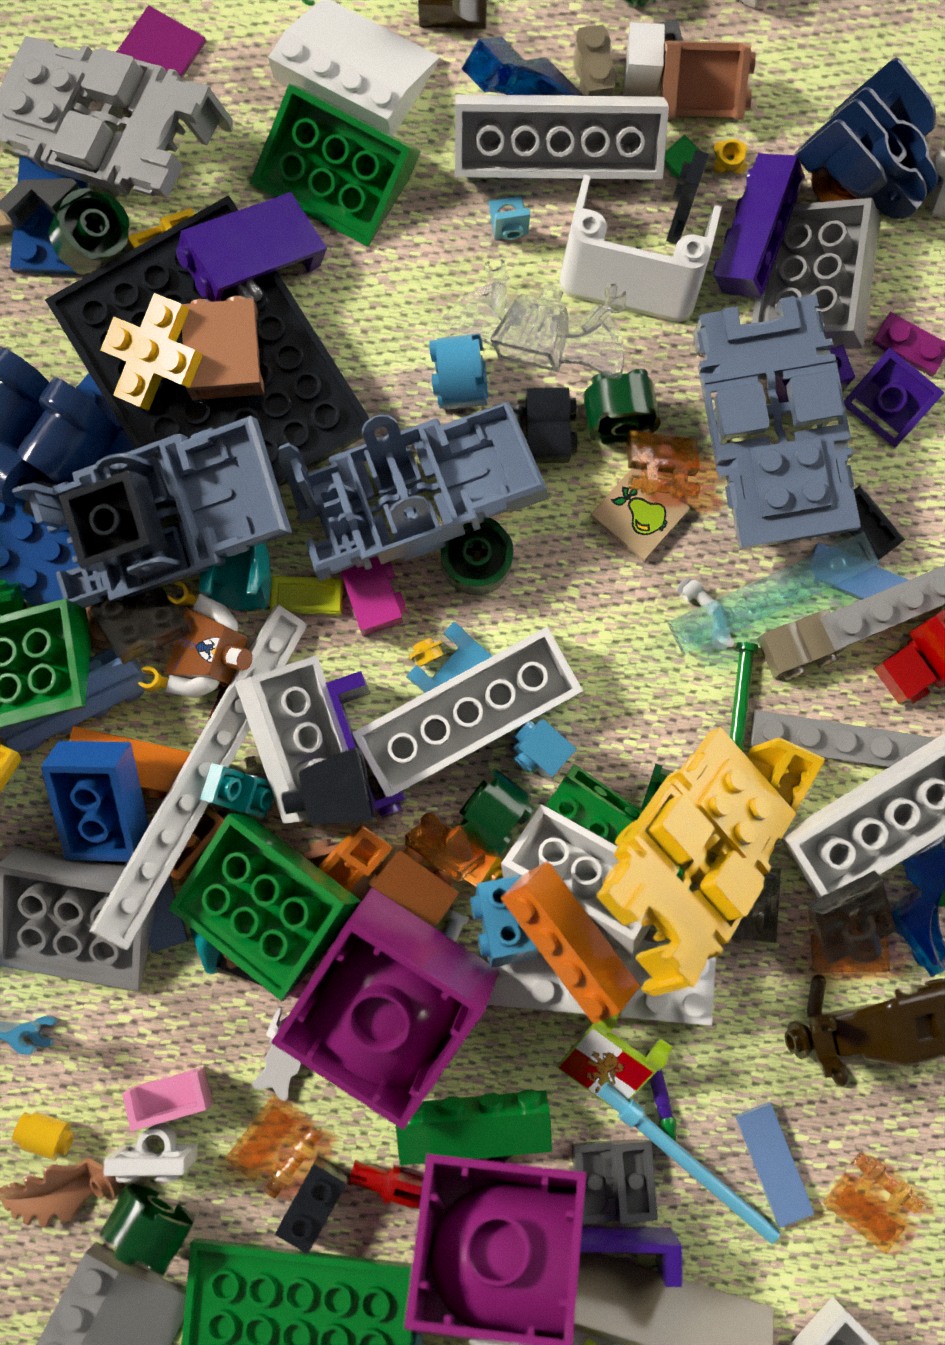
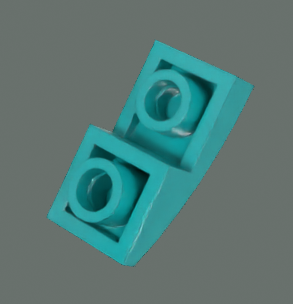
(237, 791)

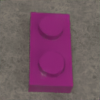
(911, 343)

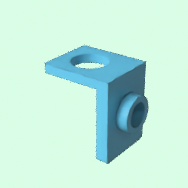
(509, 224)

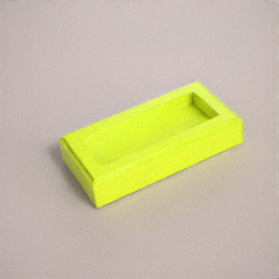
(307, 595)

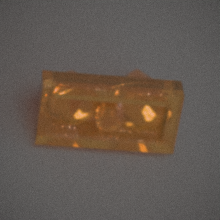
(445, 847)

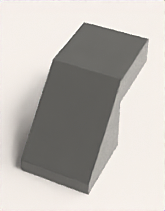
(31, 195)

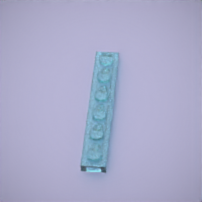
(773, 593)

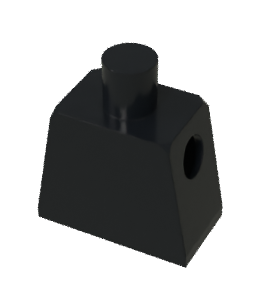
(333, 791)

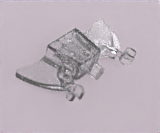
(539, 328)

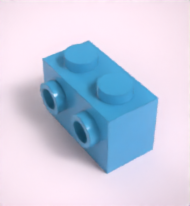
(540, 748)
(502, 935)

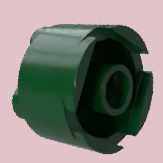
(89, 230)
(621, 406)
(495, 561)
(494, 812)
(146, 1228)

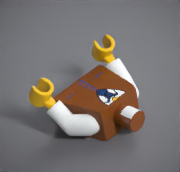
(207, 654)

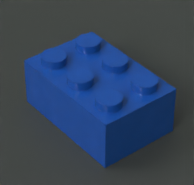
(95, 799)

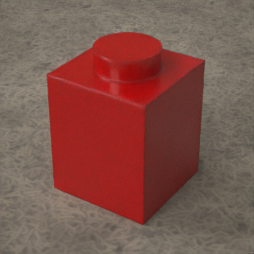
(906, 675)

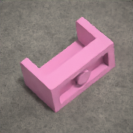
(167, 1098)

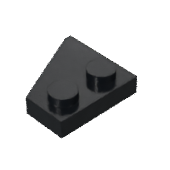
(685, 193)

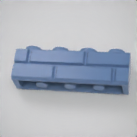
(107, 685)

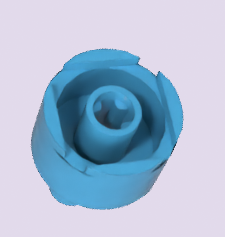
(459, 371)

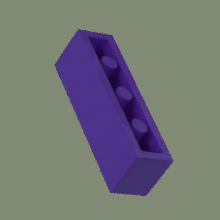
(759, 225)

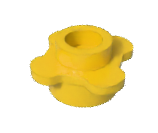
(730, 148)
(426, 651)

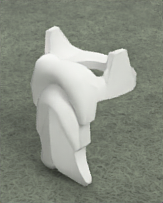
(279, 1065)

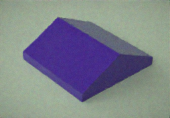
(895, 395)

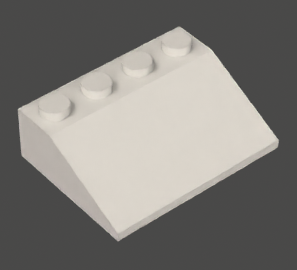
(353, 64)

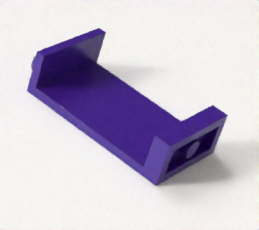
(249, 245)
(346, 690)
(639, 1240)

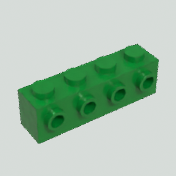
(593, 805)
(477, 1127)

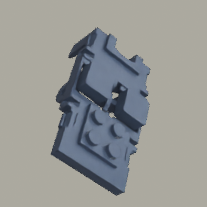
(478, 466)
(783, 487)
(220, 491)

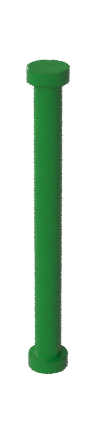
(742, 689)

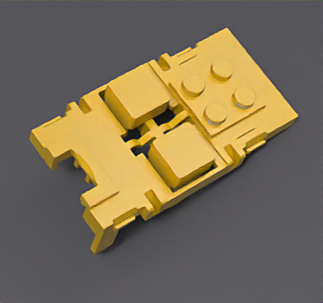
(713, 804)

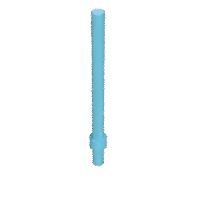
(633, 1115)

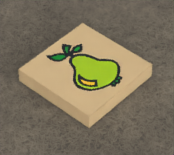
(638, 518)

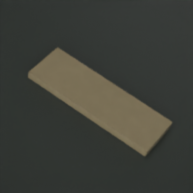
(636, 1308)

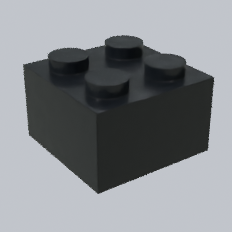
(113, 521)

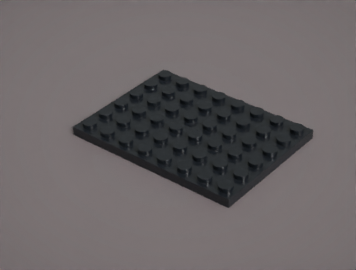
(303, 388)

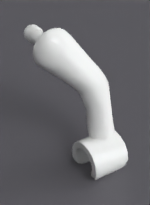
(694, 589)

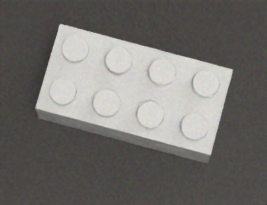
(291, 724)
(582, 864)

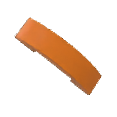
(355, 857)

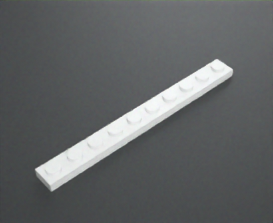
(182, 806)

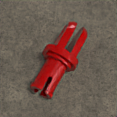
(392, 1183)

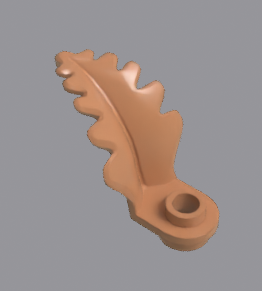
(59, 1192)

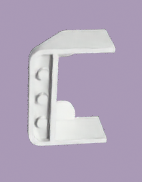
(652, 281)

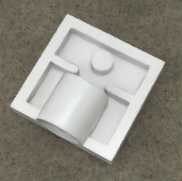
(139, 1160)

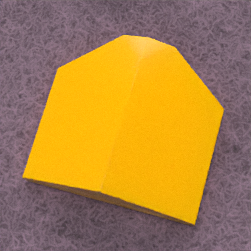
(786, 768)

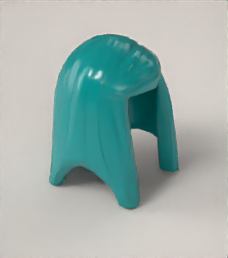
(240, 582)

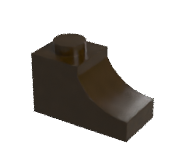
(453, 14)

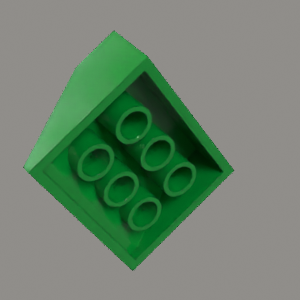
(333, 164)
(43, 661)
(263, 904)

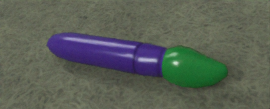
(662, 1101)

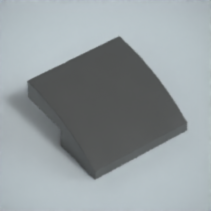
(617, 1180)

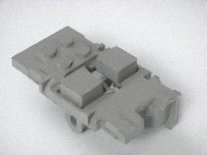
(50, 121)

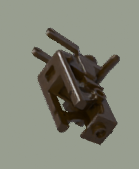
(890, 1032)

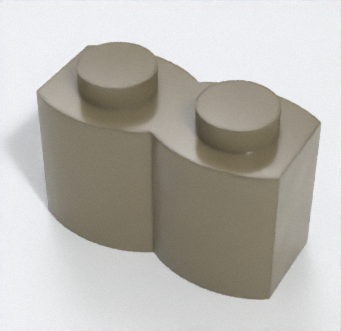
(593, 62)
(798, 645)

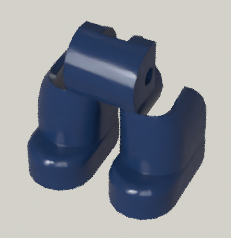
(878, 142)
(60, 424)

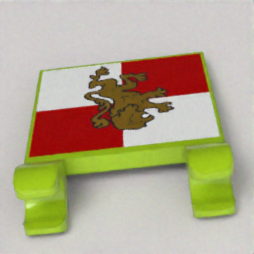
(605, 1058)

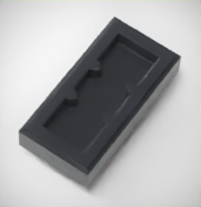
(876, 526)

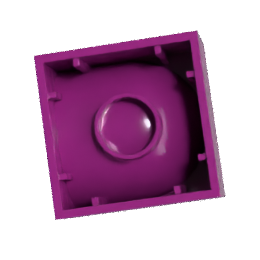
(387, 1008)
(496, 1252)

